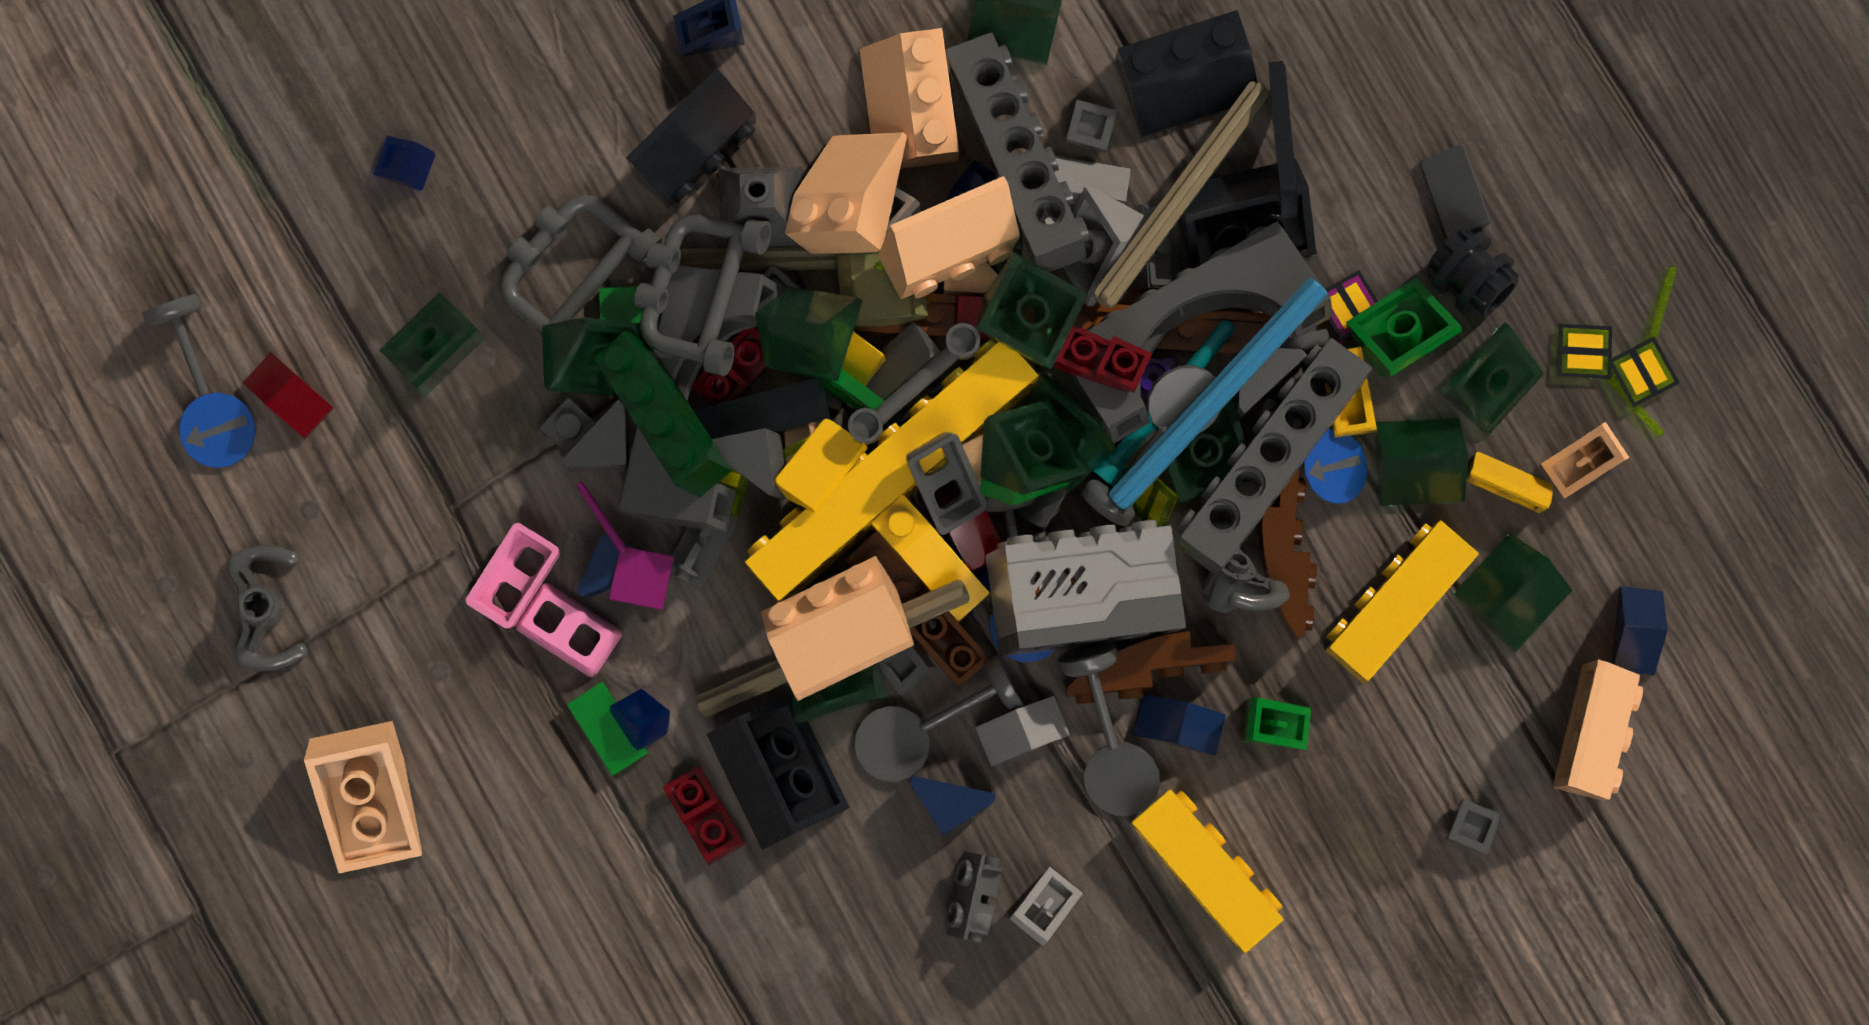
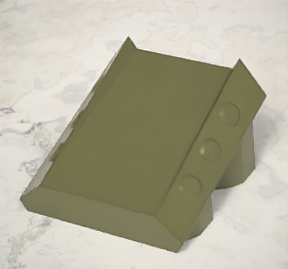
(880, 301)

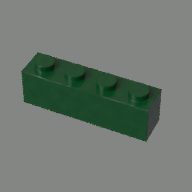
(662, 414)

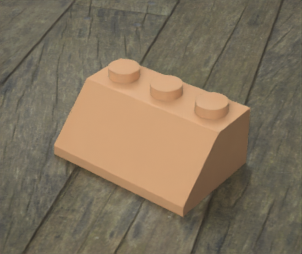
(912, 95)
(950, 239)
(837, 628)
(1598, 730)

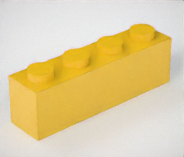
(1401, 601)
(1207, 870)

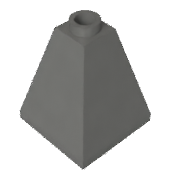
(759, 194)

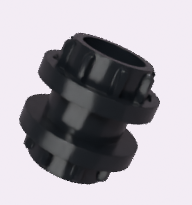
(1473, 273)

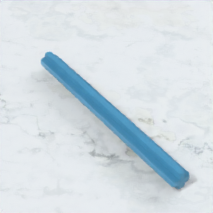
(1218, 393)

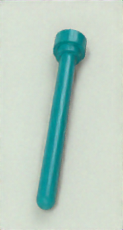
(1113, 466)

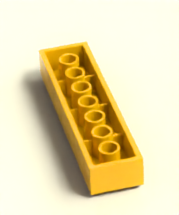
(819, 538)

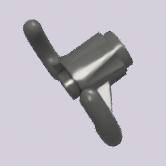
(1241, 584)
(260, 608)

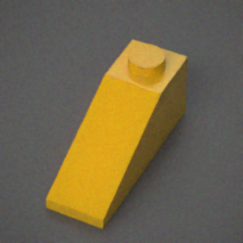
(926, 552)

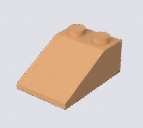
(848, 194)
(363, 796)

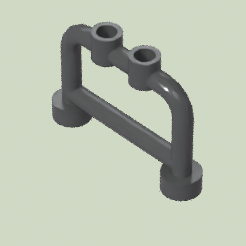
(552, 225)
(666, 258)
(961, 344)

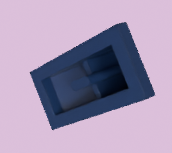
(708, 27)
(600, 569)
(1639, 630)
(1179, 724)
(949, 803)

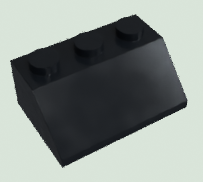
(1186, 72)
(692, 140)
(1238, 204)
(777, 771)

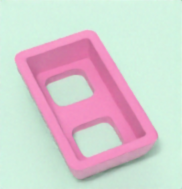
(503, 570)
(558, 641)

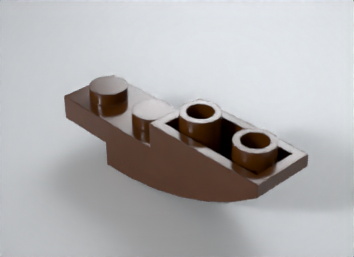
(1277, 536)
(939, 637)
(1164, 654)

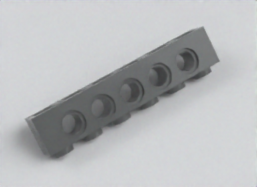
(983, 61)
(1344, 375)

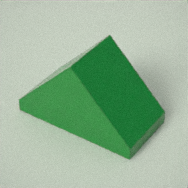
(1275, 724)

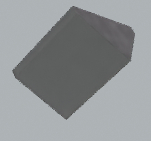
(1266, 379)

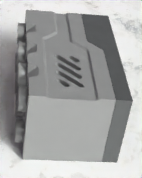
(1085, 588)

